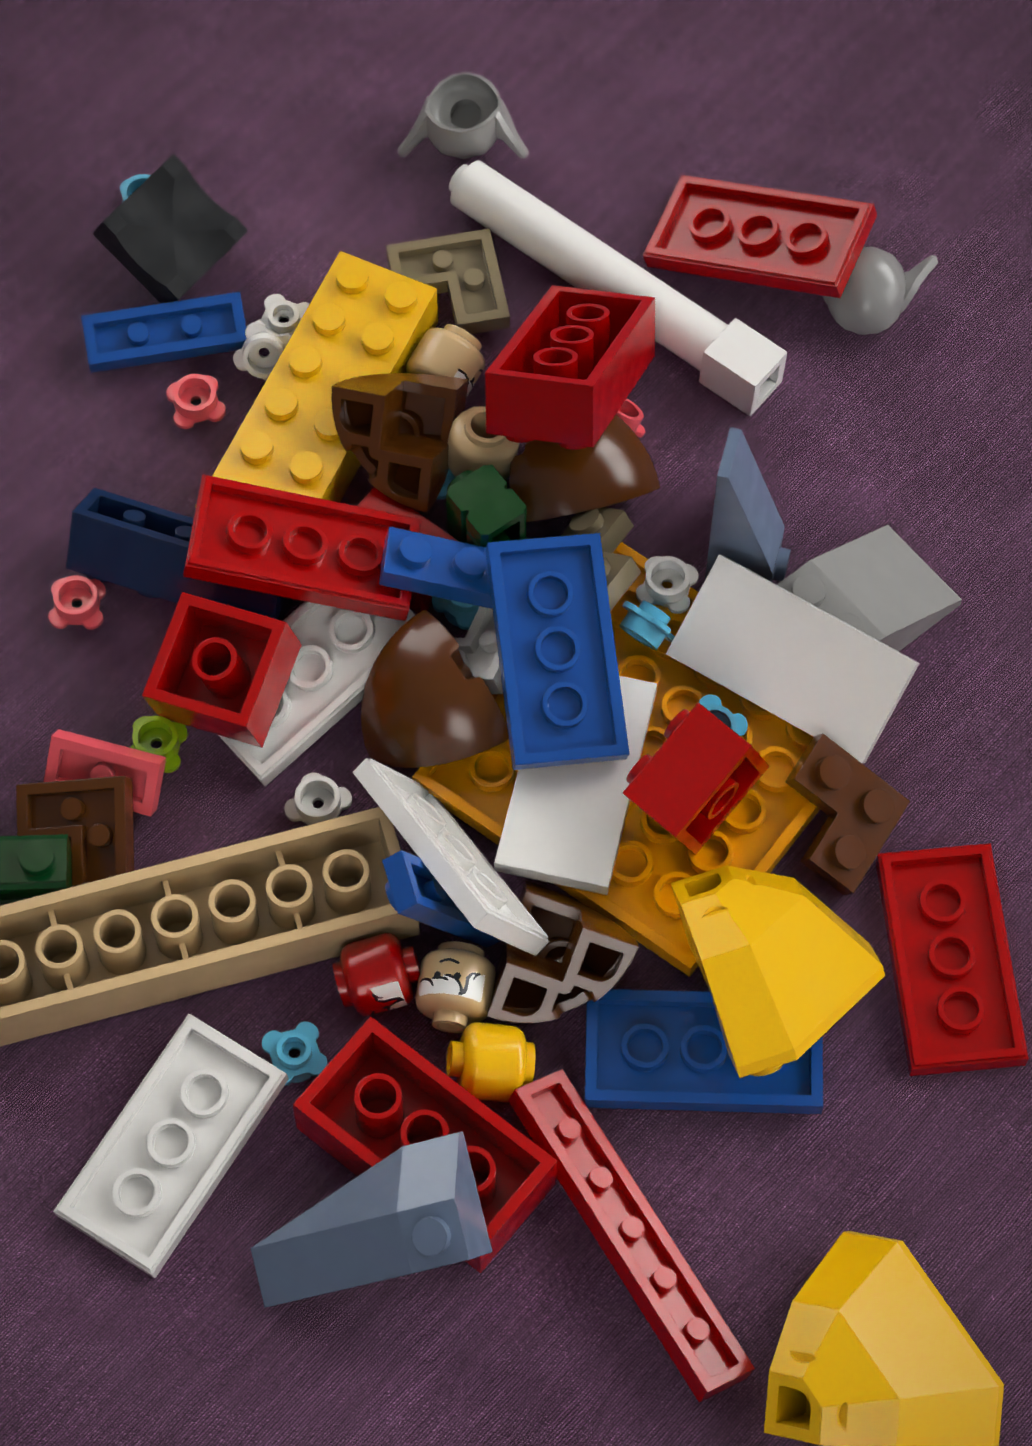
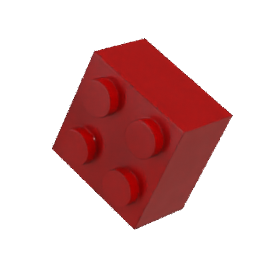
(222, 669)
(695, 776)

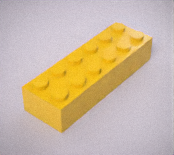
(354, 327)

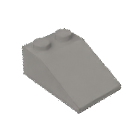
(876, 588)

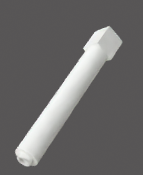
(730, 357)

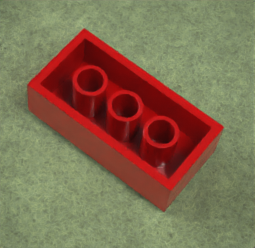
(570, 367)
(390, 1096)

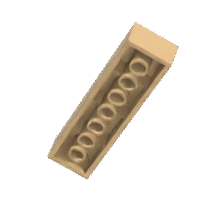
(195, 924)

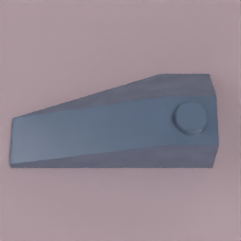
(745, 516)
(387, 1223)

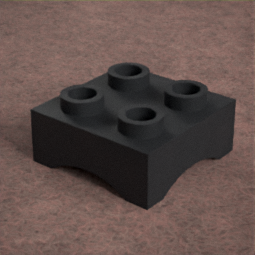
(169, 232)

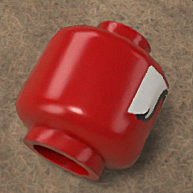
(376, 974)

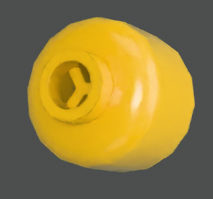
(491, 1060)

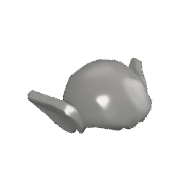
(464, 119)
(877, 291)

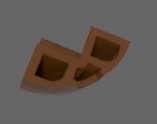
(400, 430)
(569, 481)
(425, 702)
(577, 965)

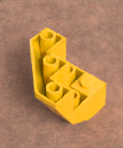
(772, 962)
(879, 1358)

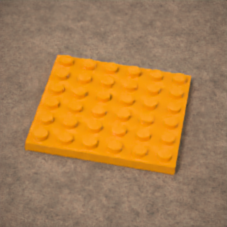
(648, 855)

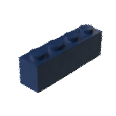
(147, 552)

